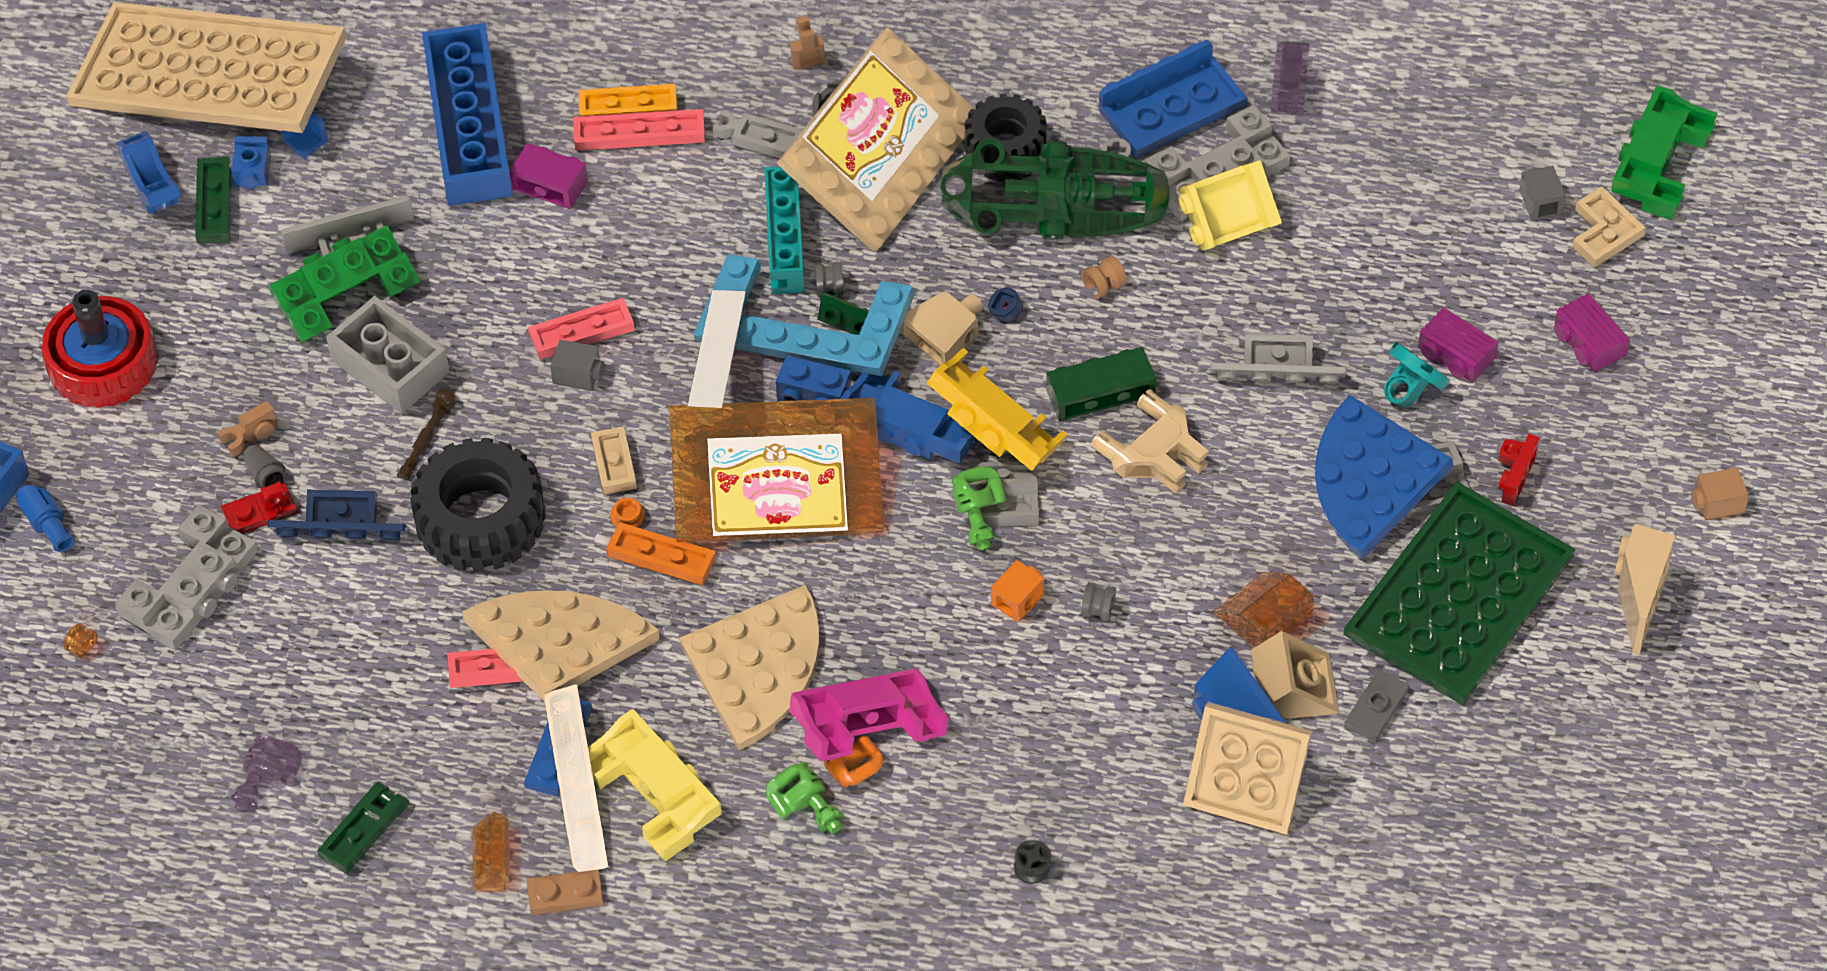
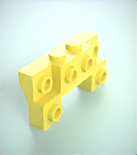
(660, 777)

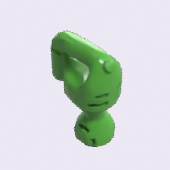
(973, 501)
(804, 793)

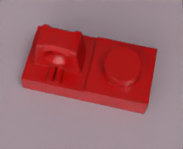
(1521, 458)
(256, 509)

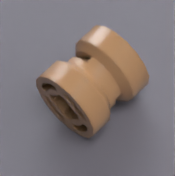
(1105, 276)

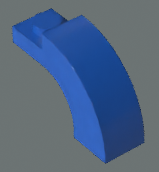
(147, 172)

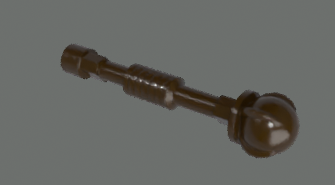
(443, 403)

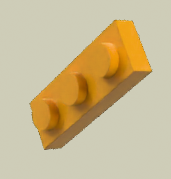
(627, 100)

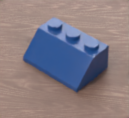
(1234, 687)

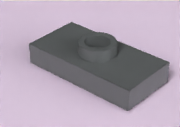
(1376, 706)

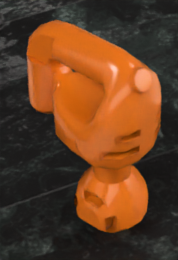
(841, 767)

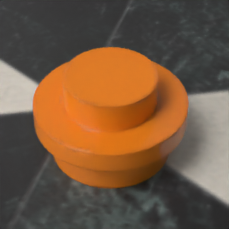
(628, 512)

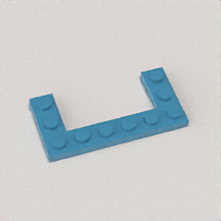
(858, 353)

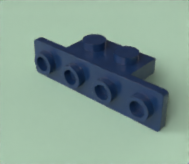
(340, 512)

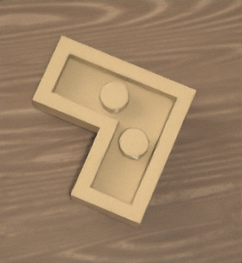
(1611, 227)

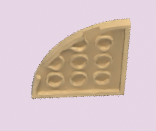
(559, 635)
(757, 662)

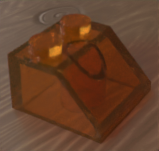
(1266, 607)

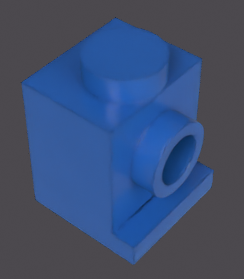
(251, 162)

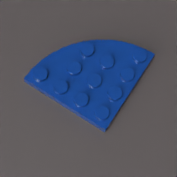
(1372, 474)

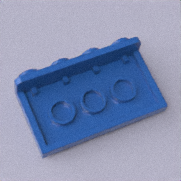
(1170, 99)

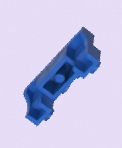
(912, 421)

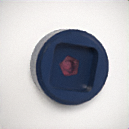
(1005, 305)

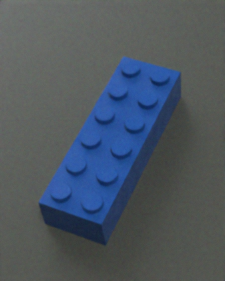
(466, 114)

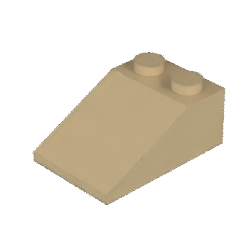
(1642, 573)

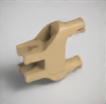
(1157, 448)

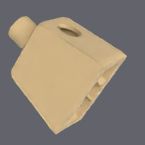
(943, 325)

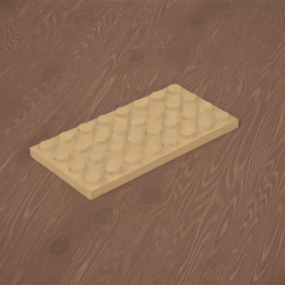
(207, 67)

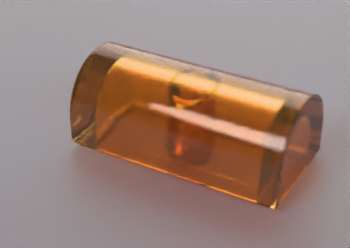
(491, 853)

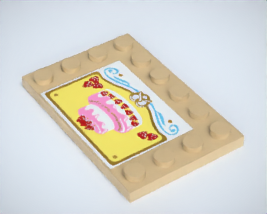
(878, 140)

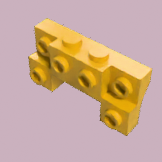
(992, 414)

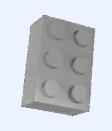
(388, 354)

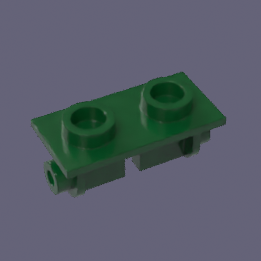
(841, 313)

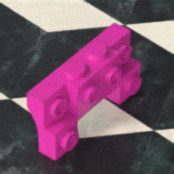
(865, 706)

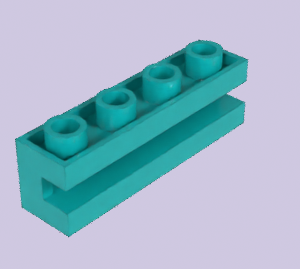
(783, 232)

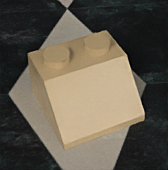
(1295, 676)

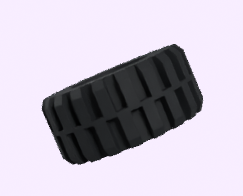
(484, 539)

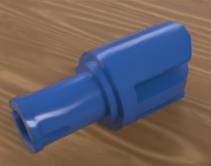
(45, 516)

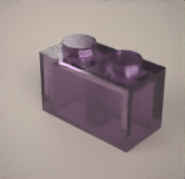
(1290, 78)

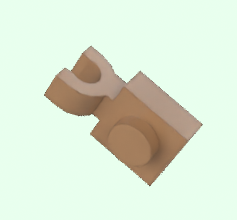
(809, 48)
(252, 425)

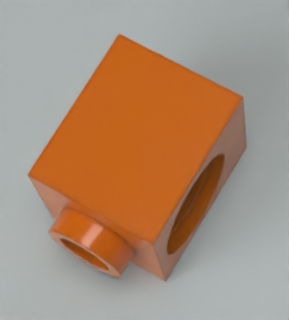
(1017, 590)

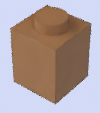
(1720, 494)

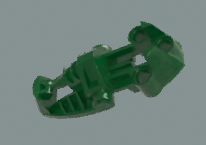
(1062, 192)

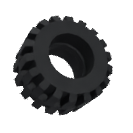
(1006, 116)

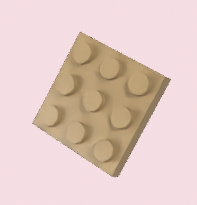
(1247, 768)

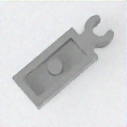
(756, 133)

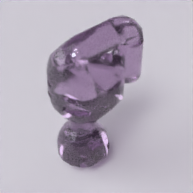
(265, 767)

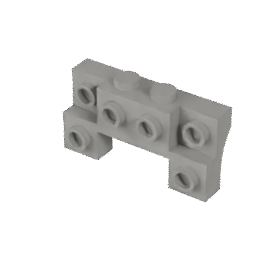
(1250, 143)
(195, 584)

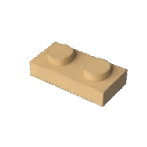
(613, 460)

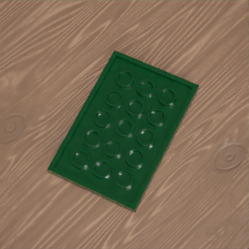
(1459, 592)

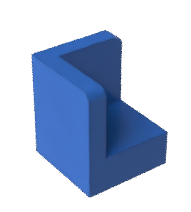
(310, 140)

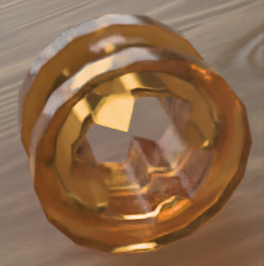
(80, 640)

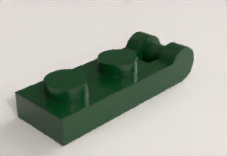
(362, 827)

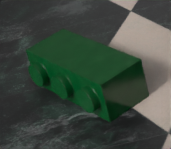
(1100, 383)

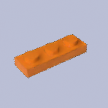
(661, 553)

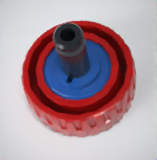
(99, 350)

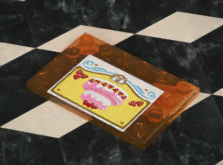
(775, 470)

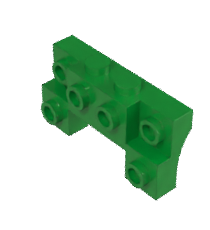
(1652, 146)
(337, 272)

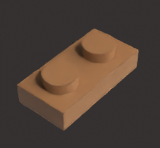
(564, 892)

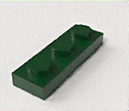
(213, 200)

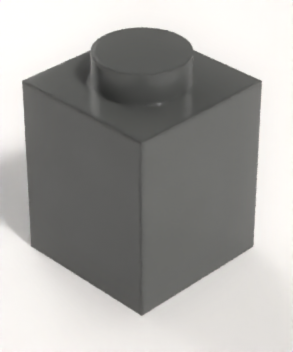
(1542, 193)
(576, 365)

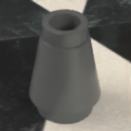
(264, 467)

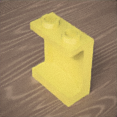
(1229, 205)

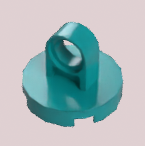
(1415, 373)

